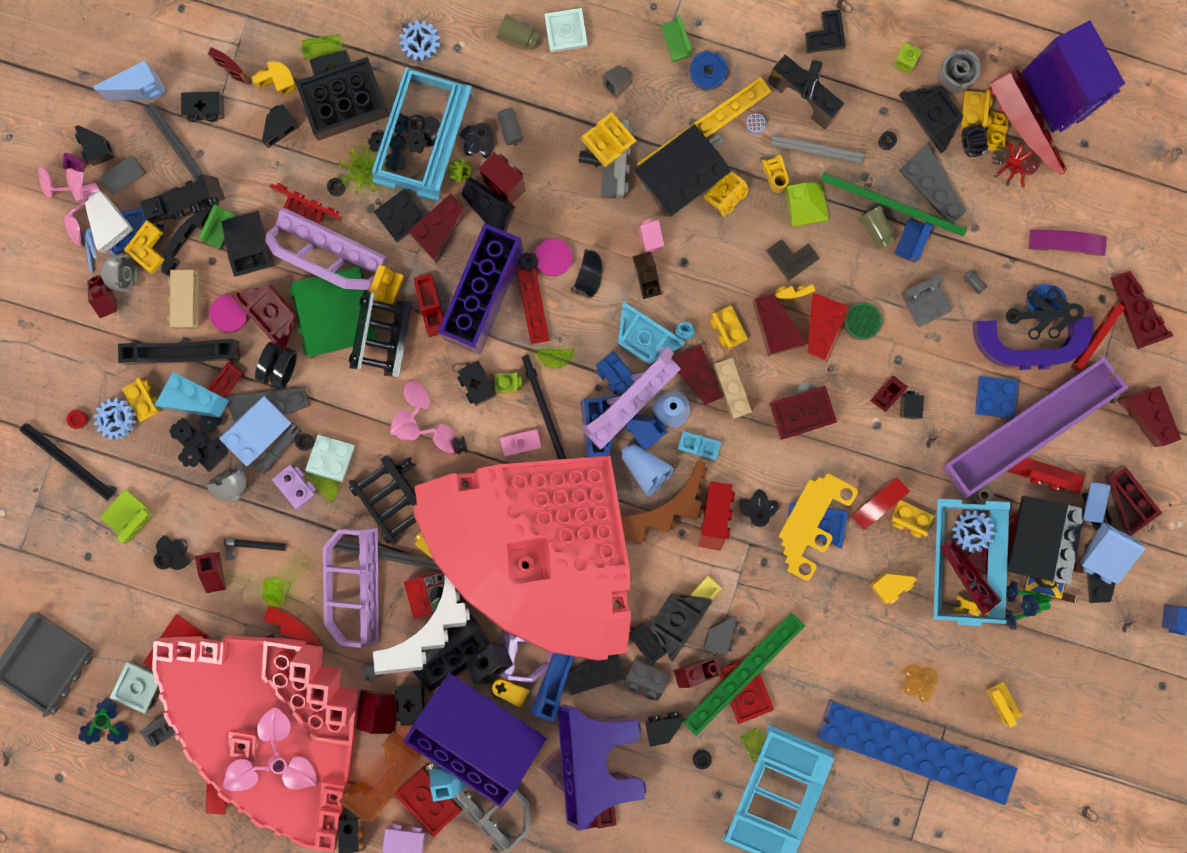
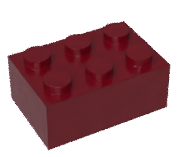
(502, 178)

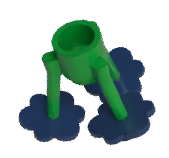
(1032, 604)
(101, 721)

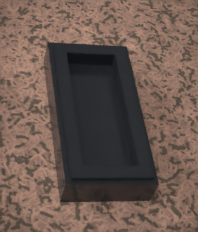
(646, 643)

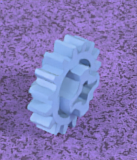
(427, 41)
(117, 417)
(970, 538)

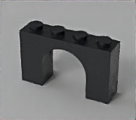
(790, 75)

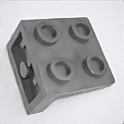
(927, 301)

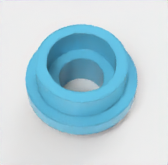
(685, 331)

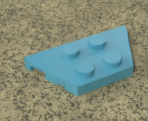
(644, 336)

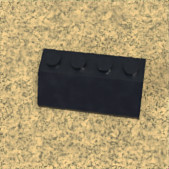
(452, 659)

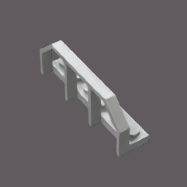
(487, 825)

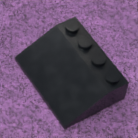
(342, 99)
(682, 170)
(1046, 540)

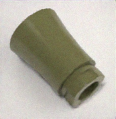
(517, 33)
(878, 227)

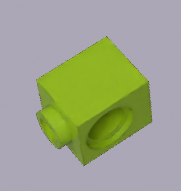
(907, 58)

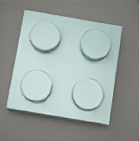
(566, 30)
(330, 458)
(135, 688)

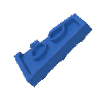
(832, 523)

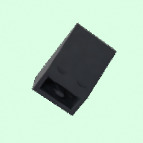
(246, 244)

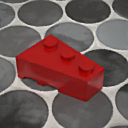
(825, 325)
(716, 515)

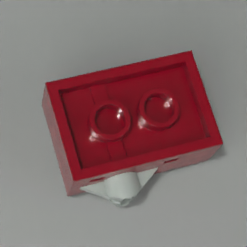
(803, 411)

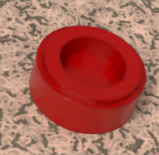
(77, 419)

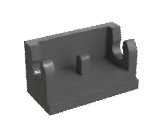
(122, 174)
(157, 732)

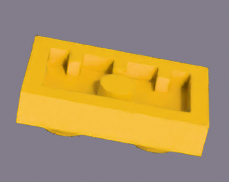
(976, 108)
(727, 193)
(386, 285)
(728, 327)
(142, 399)
(911, 518)
(1004, 704)

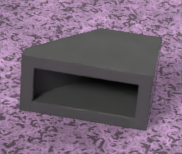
(617, 80)

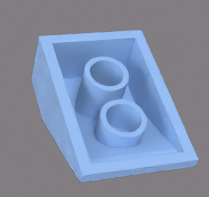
(135, 83)
(254, 430)

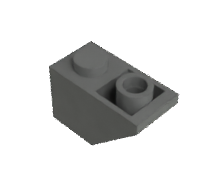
(719, 636)

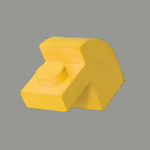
(277, 74)

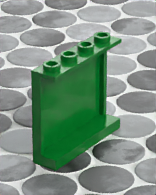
(328, 313)

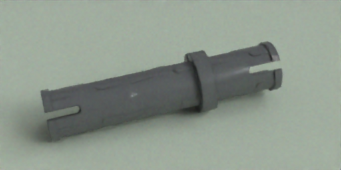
(272, 455)

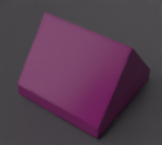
(73, 162)

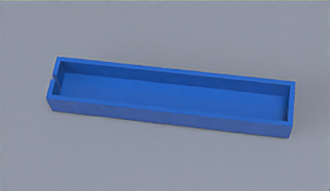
(917, 752)

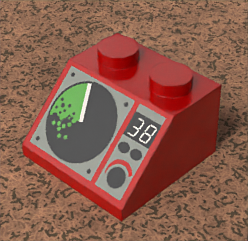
(424, 593)

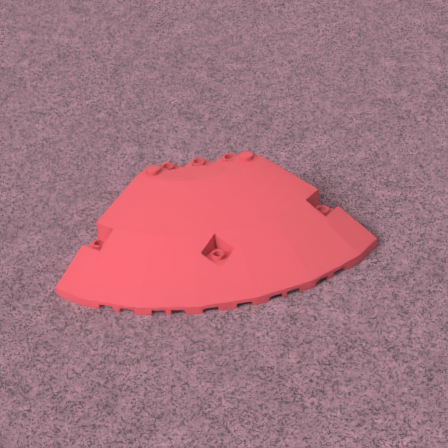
(218, 702)

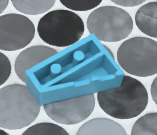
(189, 397)

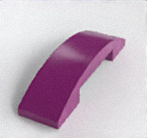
(1067, 241)

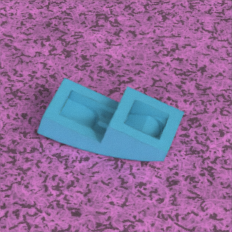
(699, 445)

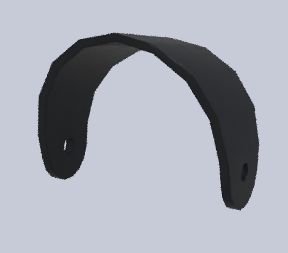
(589, 275)

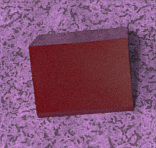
(376, 712)

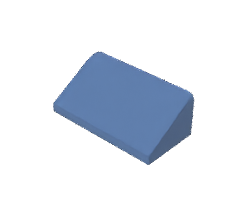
(1096, 502)

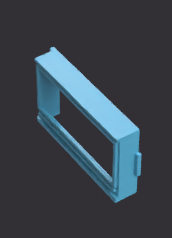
(444, 142)
(996, 561)

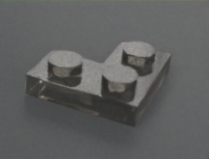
(790, 263)

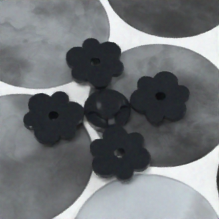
(398, 144)
(198, 440)

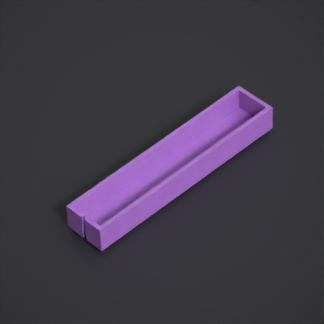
(1034, 428)

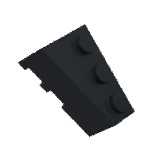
(192, 197)

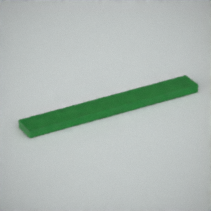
(894, 204)
(743, 674)

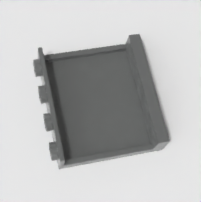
(43, 663)

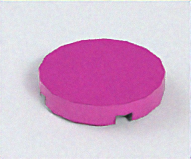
(553, 257)
(227, 314)

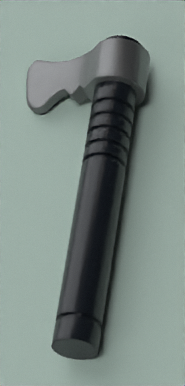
(232, 542)

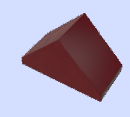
(888, 393)

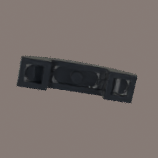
(179, 238)

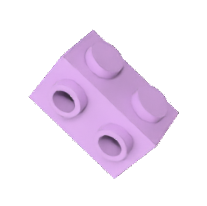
(294, 486)
(404, 839)

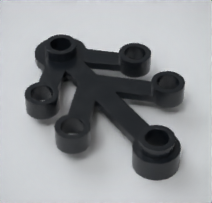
(1048, 314)

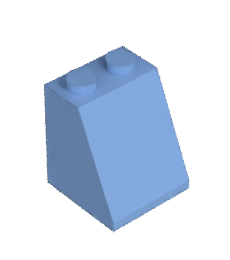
(1111, 554)

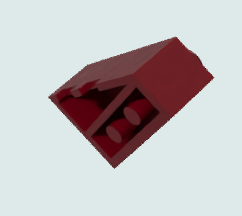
(437, 226)
(776, 326)
(1152, 415)
(1131, 500)

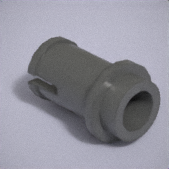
(976, 283)

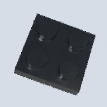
(399, 215)

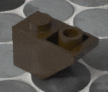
(647, 275)

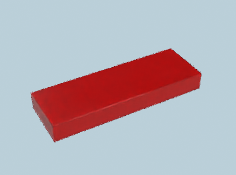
(226, 380)

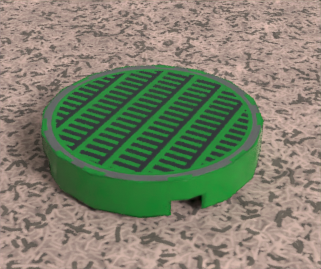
(863, 321)

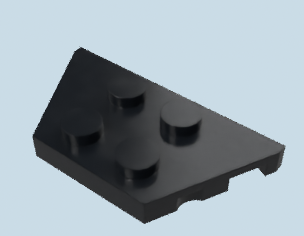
(934, 113)
(678, 620)

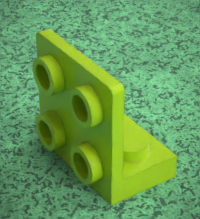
(126, 516)

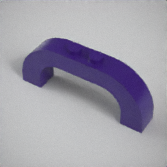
(990, 346)

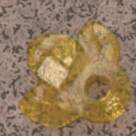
(918, 684)

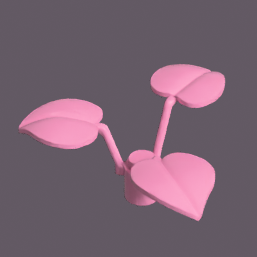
(74, 181)
(406, 427)
(296, 776)

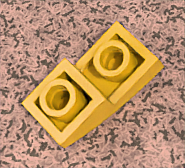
(997, 130)
(789, 294)

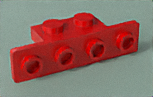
(309, 209)
(1048, 474)

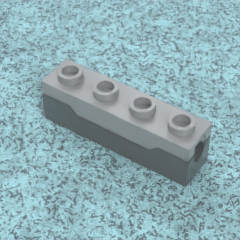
(613, 175)

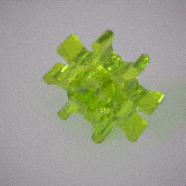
(354, 169)

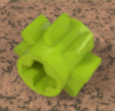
(459, 170)

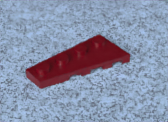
(1139, 312)

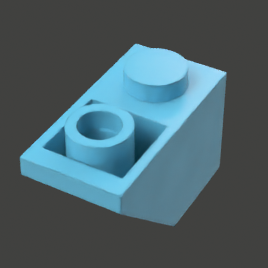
(444, 785)

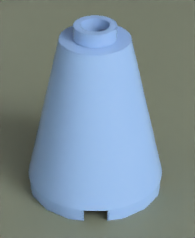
(666, 416)
(646, 468)

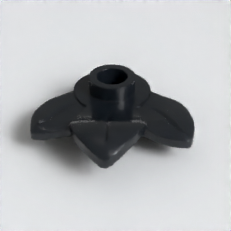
(427, 127)
(475, 142)
(759, 505)
(173, 551)

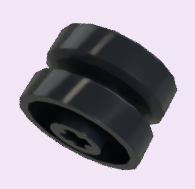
(276, 365)

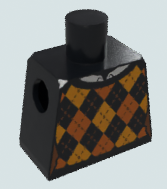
(349, 841)

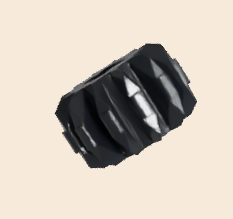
(974, 140)

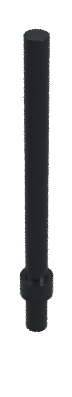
(531, 374)

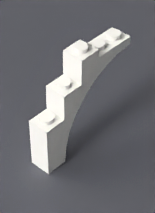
(408, 654)

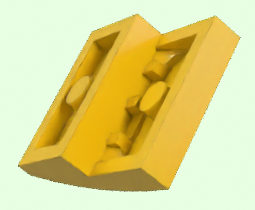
(608, 139)

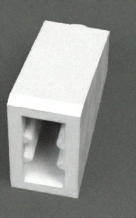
(106, 222)

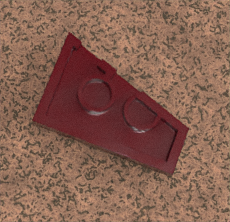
(698, 374)

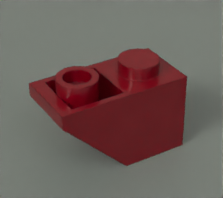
(100, 297)
(210, 572)
(697, 672)

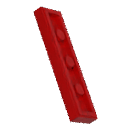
(533, 306)
(1098, 336)

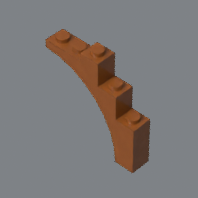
(662, 517)

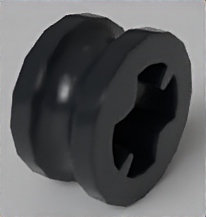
(882, 144)
(330, 185)
(299, 439)
(461, 445)
(406, 465)

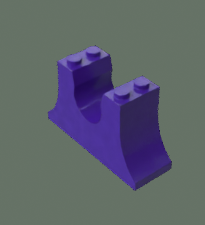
(584, 754)

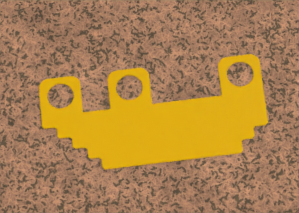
(804, 519)

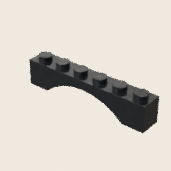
(178, 352)

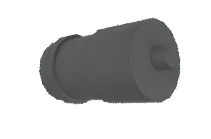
(510, 128)

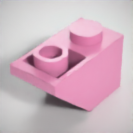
(651, 236)

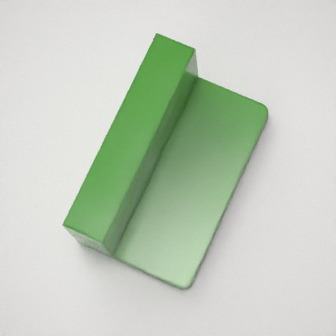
(676, 39)
(212, 231)

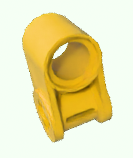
(775, 169)
(514, 693)

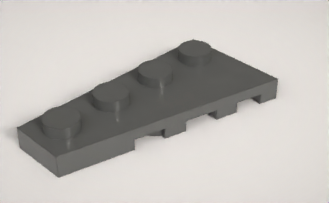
(931, 182)
(285, 401)

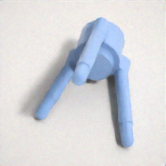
(90, 247)

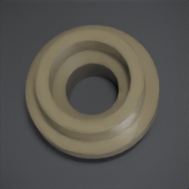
(977, 495)

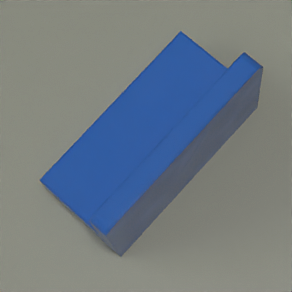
(913, 240)

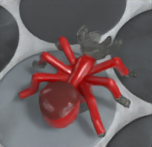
(1016, 164)

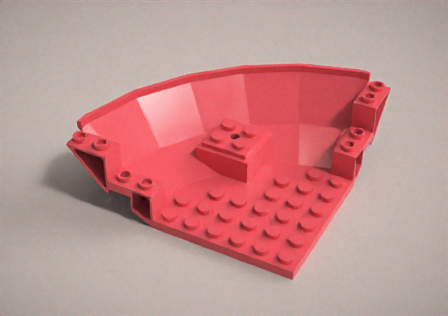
(558, 521)

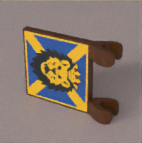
(1051, 589)

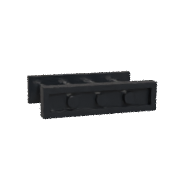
(398, 335)
(398, 482)

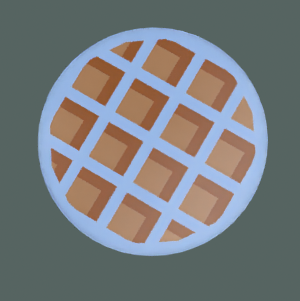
(755, 123)

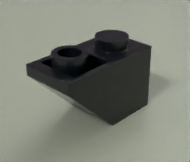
(95, 147)
(663, 729)

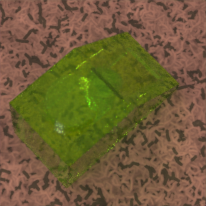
(275, 590)

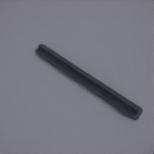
(66, 461)

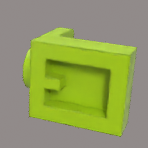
(507, 382)

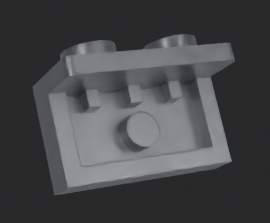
(646, 680)

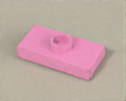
(520, 443)

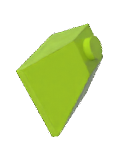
(806, 204)

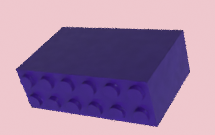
(1072, 77)
(481, 289)
(475, 740)

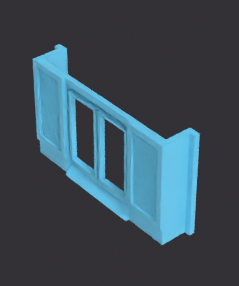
(795, 759)

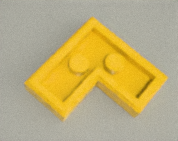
(141, 247)

